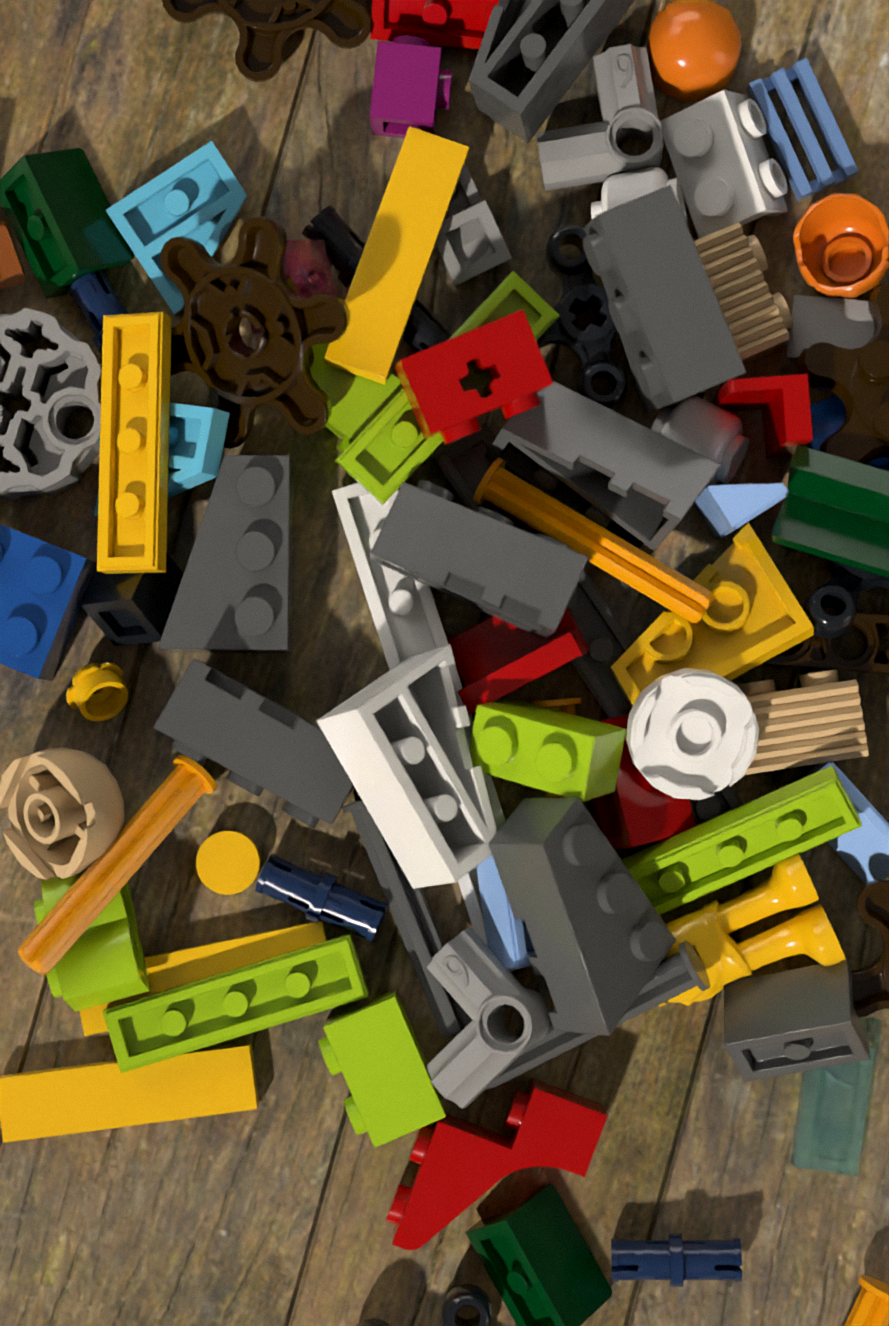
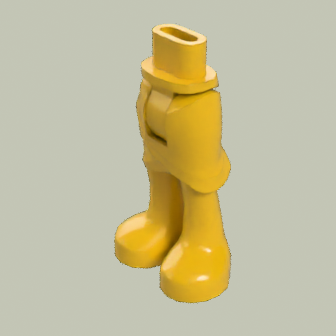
(726, 960)

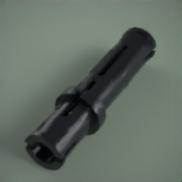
(344, 252)

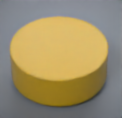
(228, 862)

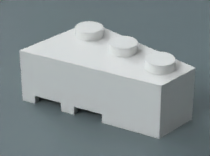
(415, 770)

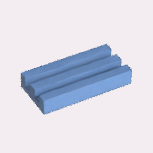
(824, 120)

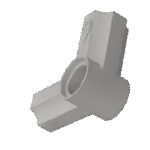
(627, 110)
(485, 1045)

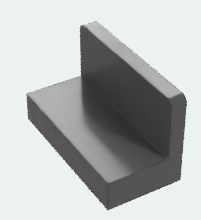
(793, 1021)

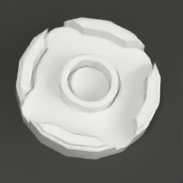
(692, 733)

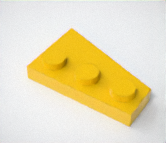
(745, 625)

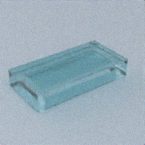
(832, 1117)

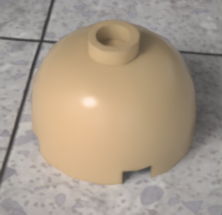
(60, 811)

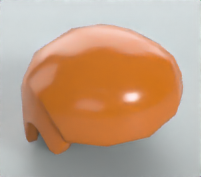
(693, 49)
(842, 245)

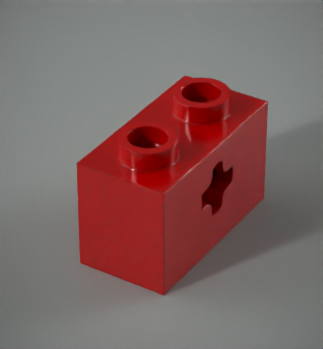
(502, 349)

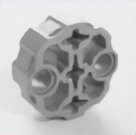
(52, 402)

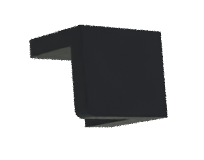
(133, 605)

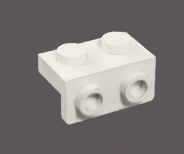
(724, 162)

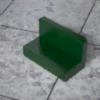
(61, 218)
(836, 511)
(540, 1262)

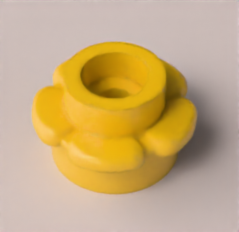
(98, 691)

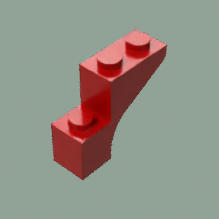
(465, 1160)

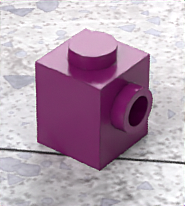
(408, 87)

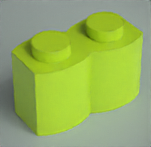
(105, 959)

